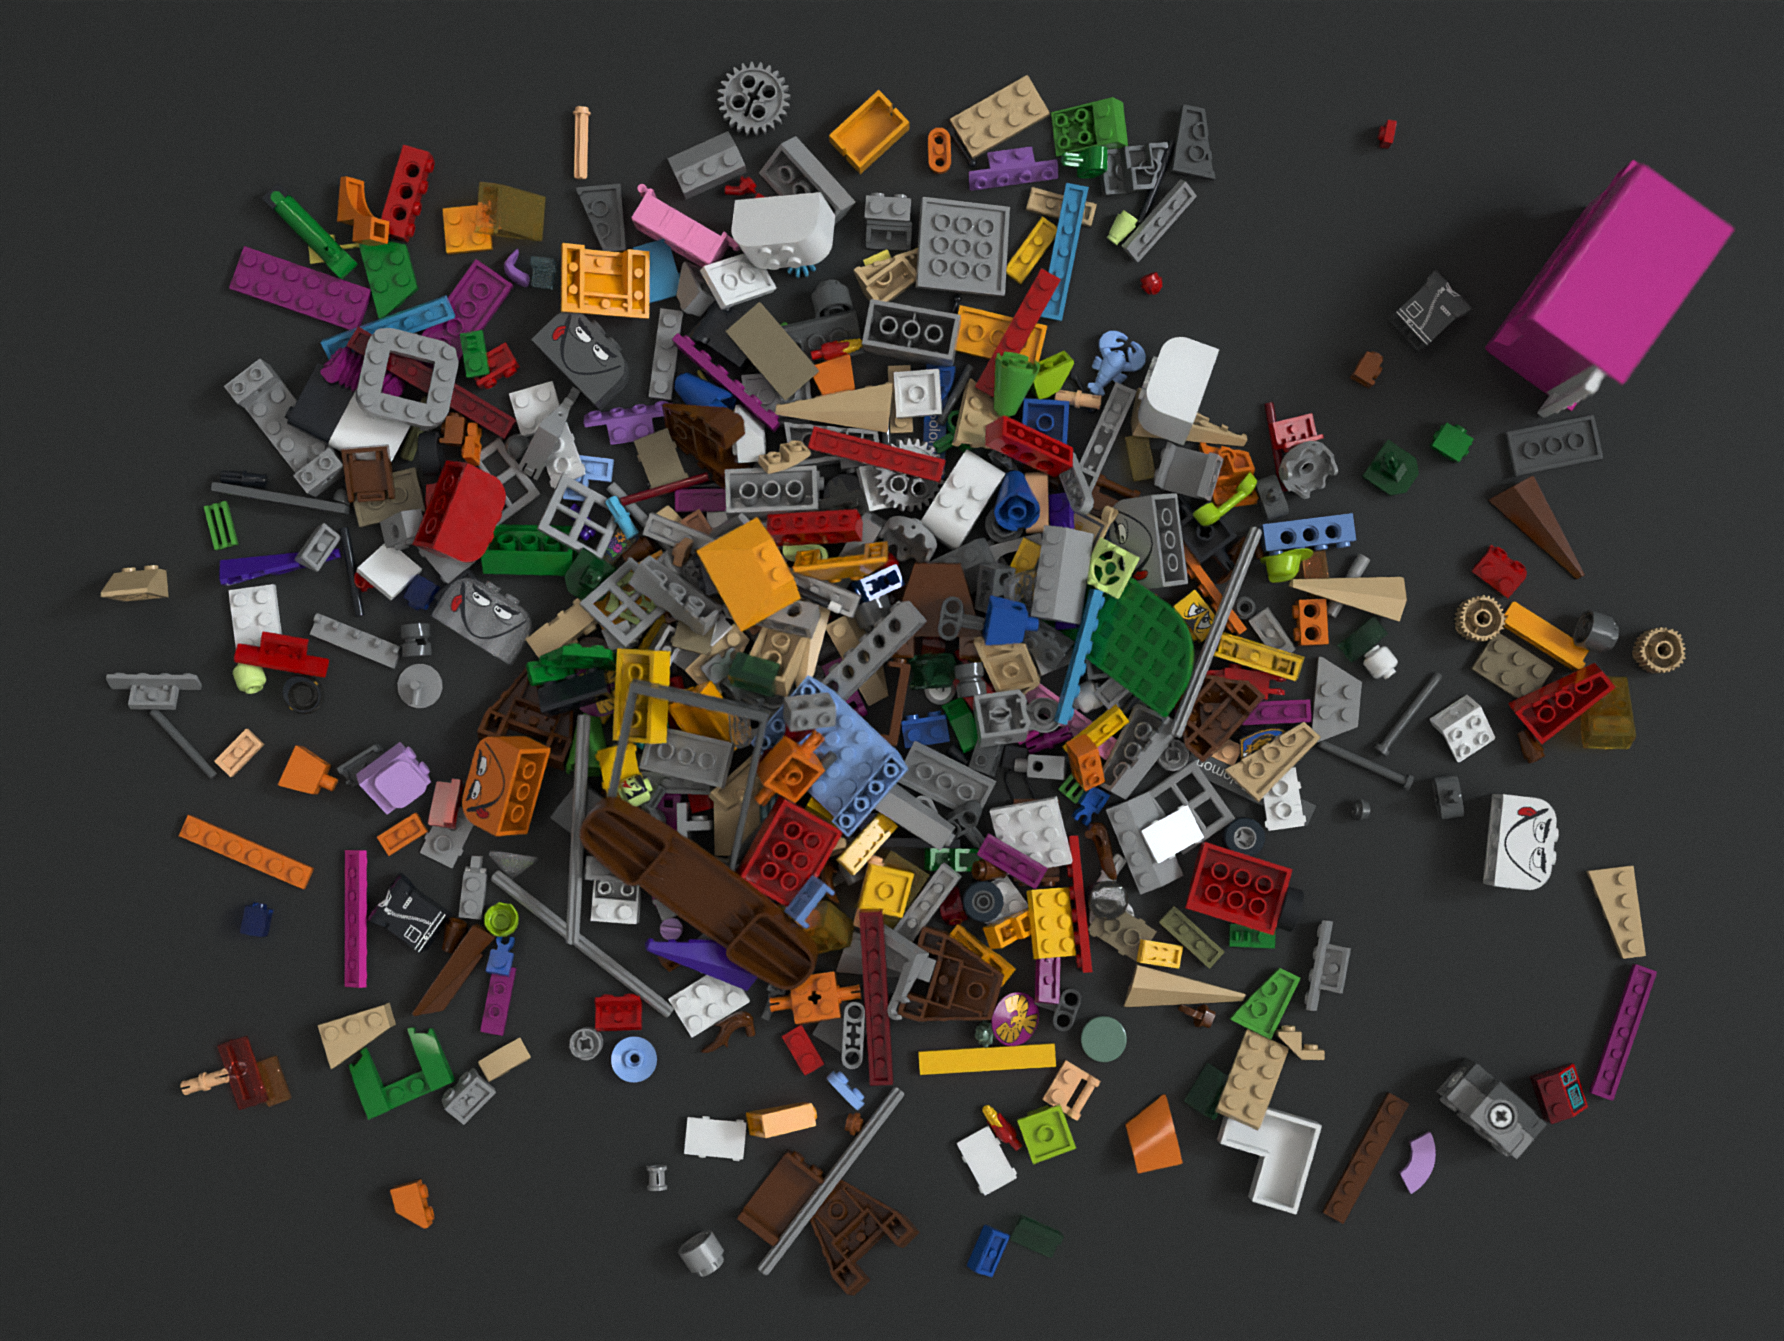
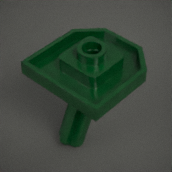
(1392, 470)
(587, 574)

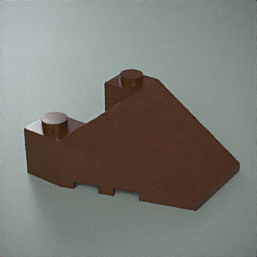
(707, 435)
(927, 590)
(521, 712)
(960, 986)
(850, 1226)

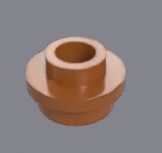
(854, 1123)

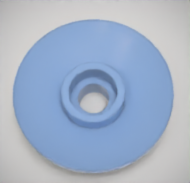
(630, 1070)

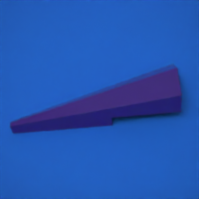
(244, 569)
(704, 957)

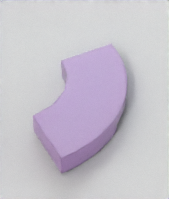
(1420, 1162)

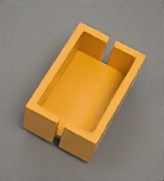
(869, 132)
(701, 720)

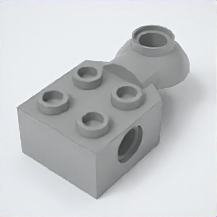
(1006, 718)

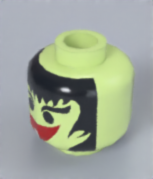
(635, 790)

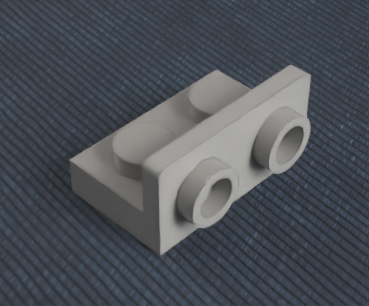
(467, 1096)

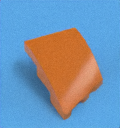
(1232, 472)
(1154, 1137)

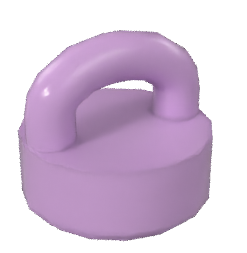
(671, 928)

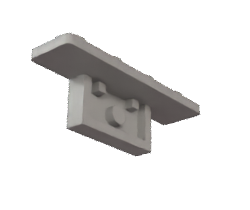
(153, 690)
(1329, 966)

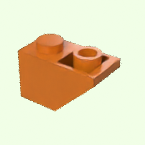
(412, 1204)

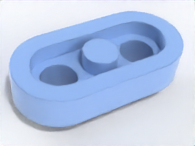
(853, 1096)

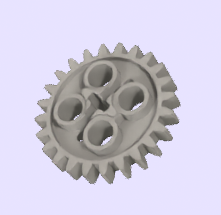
(736, 91)
(897, 496)

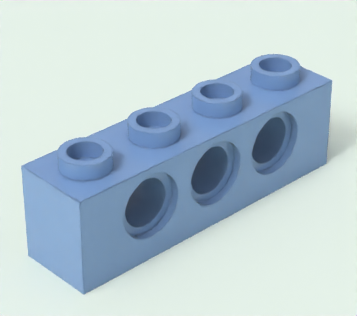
(1342, 525)

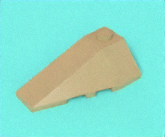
(845, 635)

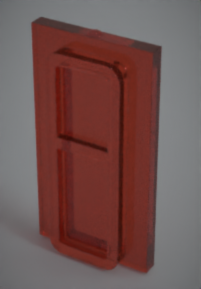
(243, 1072)

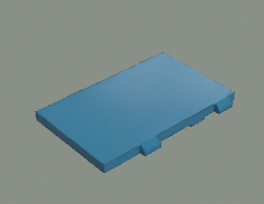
(662, 271)

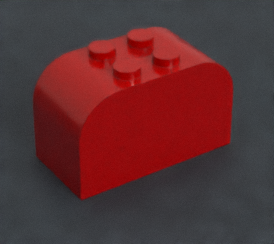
(461, 513)

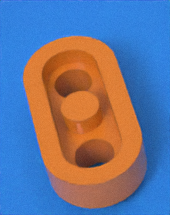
(939, 151)

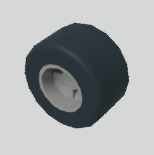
(1251, 837)

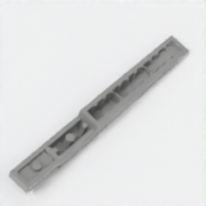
(1105, 434)

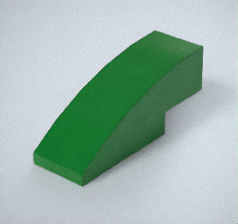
(957, 859)

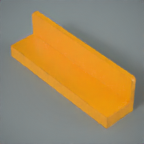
(1544, 636)

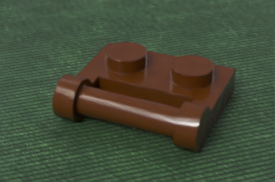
(1101, 500)

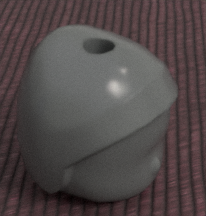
(517, 445)

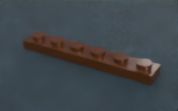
(1365, 1157)

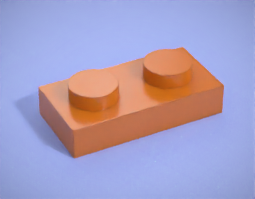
(402, 834)

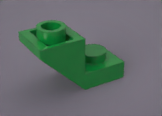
(962, 723)

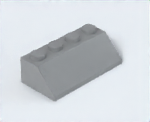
(797, 171)
(762, 494)
(1062, 575)
(1127, 821)

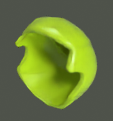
(501, 919)

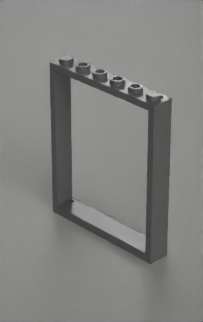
(702, 701)

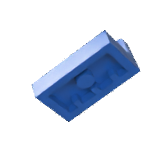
(925, 730)

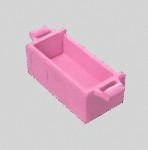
(679, 231)

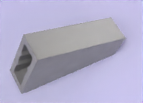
(871, 529)
(916, 817)

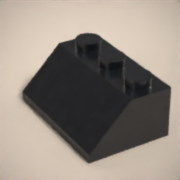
(574, 692)

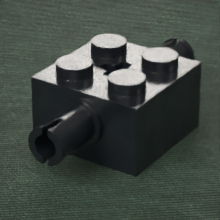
(1204, 548)

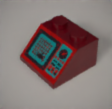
(1559, 1093)

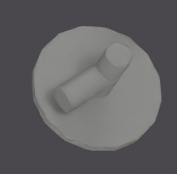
(420, 686)

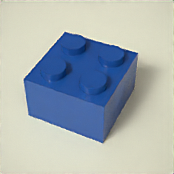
(1047, 417)

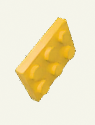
(1051, 923)

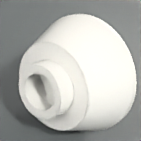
(940, 697)

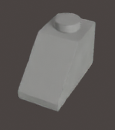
(693, 290)

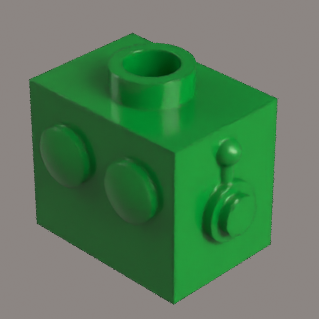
(1451, 442)

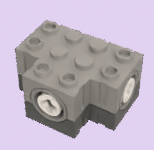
(1490, 1109)

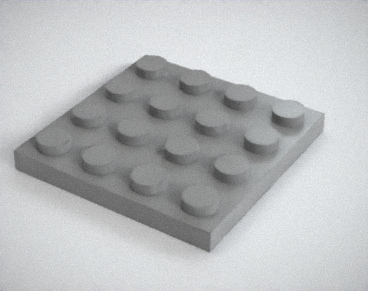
(962, 247)

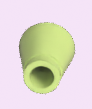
(1121, 227)

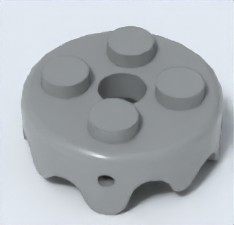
(1312, 477)
(911, 536)

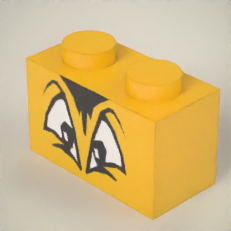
(1196, 615)

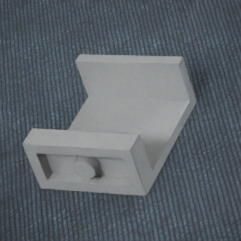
(1188, 472)

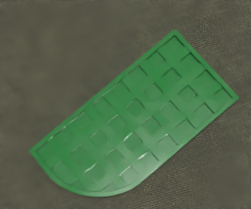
(1140, 643)

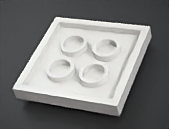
(1034, 830)

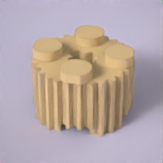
(1489, 611)
(1647, 650)

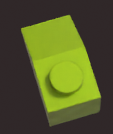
(1051, 375)

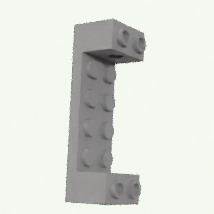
(267, 402)

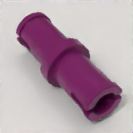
(1049, 740)

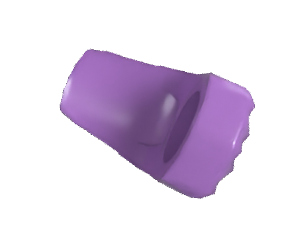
(513, 273)

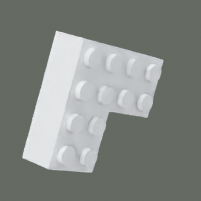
(1285, 1152)

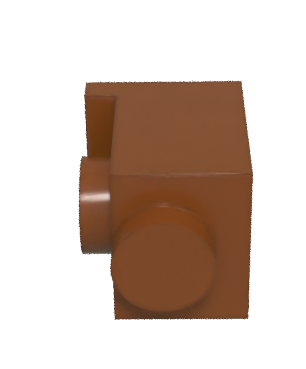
(1367, 368)
(454, 430)

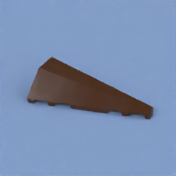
(1531, 513)

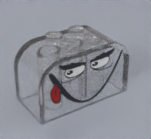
(486, 617)

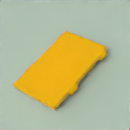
(606, 760)

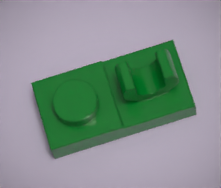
(474, 354)
(541, 674)
(1246, 937)

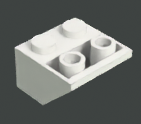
(753, 442)
(616, 902)

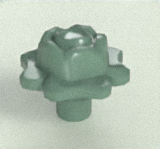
(984, 1033)

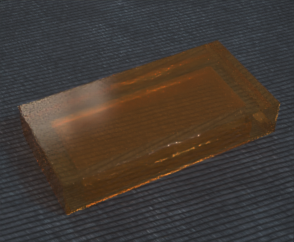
(274, 1081)

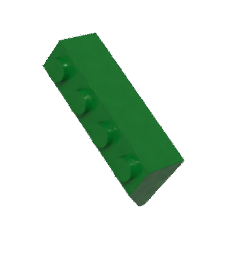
(527, 552)

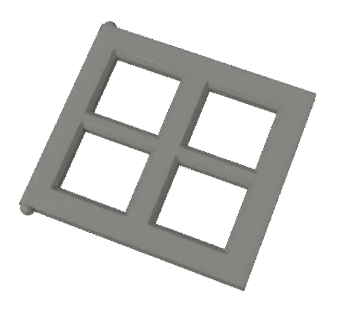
(532, 493)
(581, 517)
(627, 602)
(1209, 792)

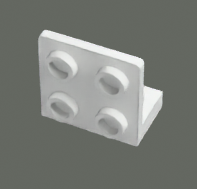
(1463, 727)

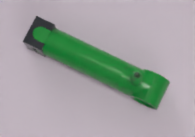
(310, 231)

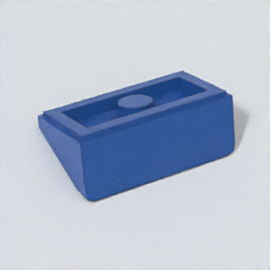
(988, 1251)

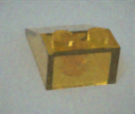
(829, 927)

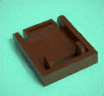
(368, 477)

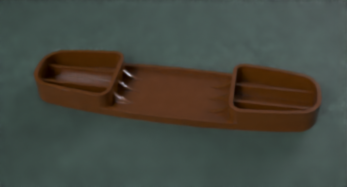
(700, 891)

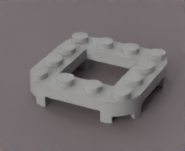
(399, 409)

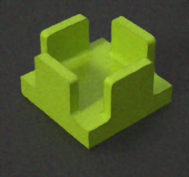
(1046, 1133)

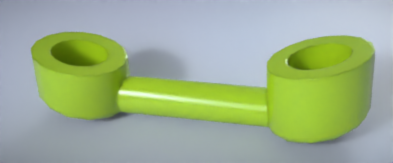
(1210, 514)

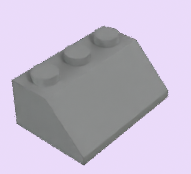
(707, 165)

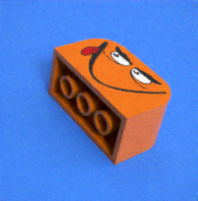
(504, 784)

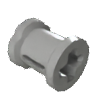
(658, 1183)

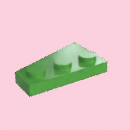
(1267, 1004)

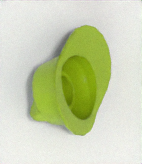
(1285, 565)

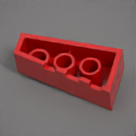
(1561, 701)

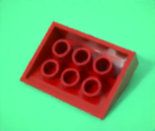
(788, 851)
(1238, 888)

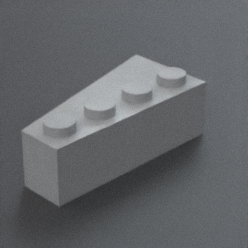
(803, 433)
(1136, 750)

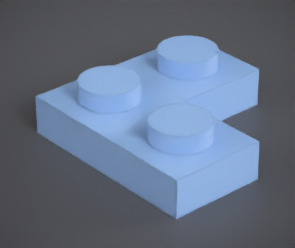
(596, 469)

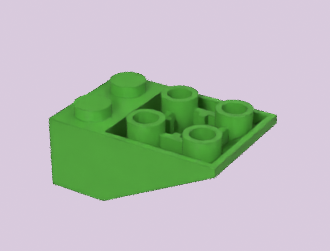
(1089, 126)

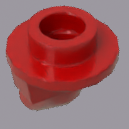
(746, 185)

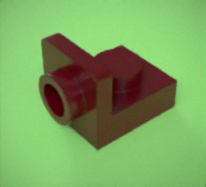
(952, 908)

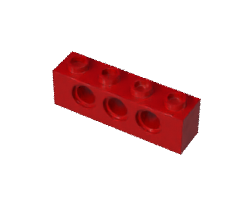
(409, 159)
(1029, 446)
(815, 527)

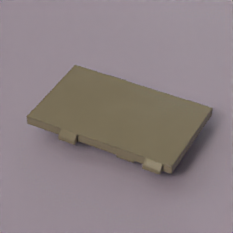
(660, 458)
(691, 641)
(1122, 933)

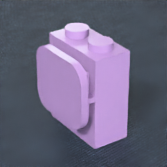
(394, 778)

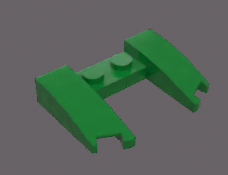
(380, 1099)

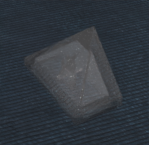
(512, 863)

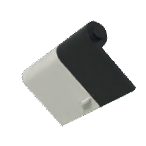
(335, 418)

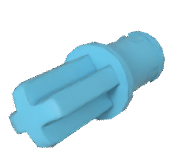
(621, 517)

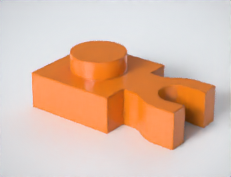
(472, 448)

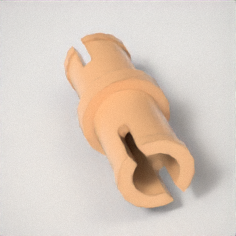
(1080, 399)
(205, 1081)

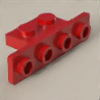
(283, 654)

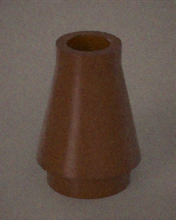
(640, 549)
(1530, 747)
(984, 870)
(453, 933)

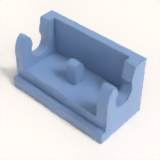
(807, 900)

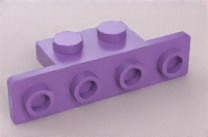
(1012, 168)
(626, 424)

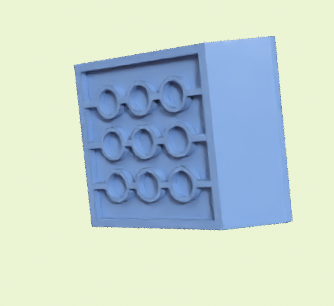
(865, 762)

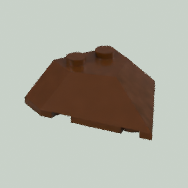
(1218, 714)

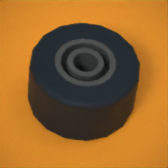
(983, 901)

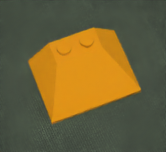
(604, 282)
(833, 569)
(749, 574)

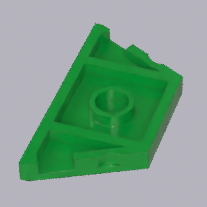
(389, 275)
(580, 657)

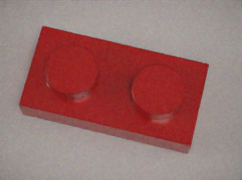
(803, 1049)

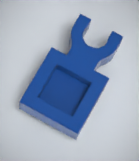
(1090, 801)
(501, 960)

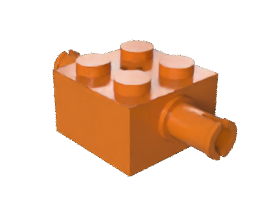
(790, 769)
(828, 1006)

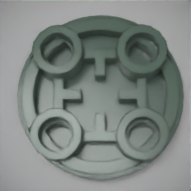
(1103, 1038)

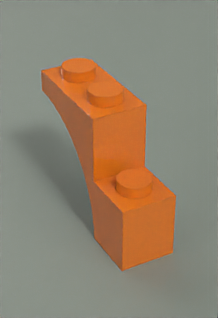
(355, 212)

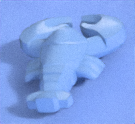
(1115, 361)

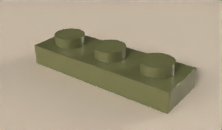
(1191, 937)

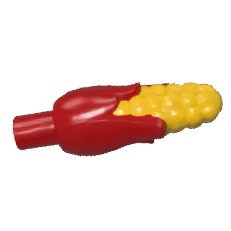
(836, 349)
(1001, 1127)

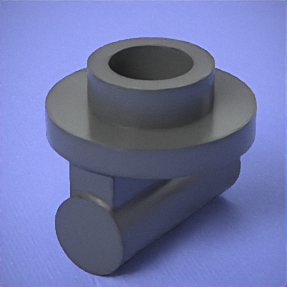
(827, 649)

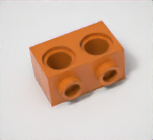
(1317, 622)
(1085, 762)

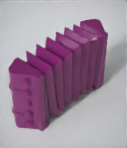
(346, 368)

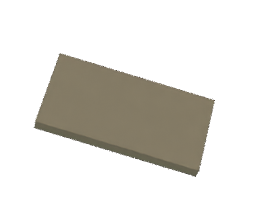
(772, 351)

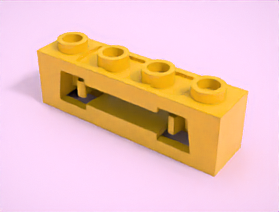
(1259, 656)

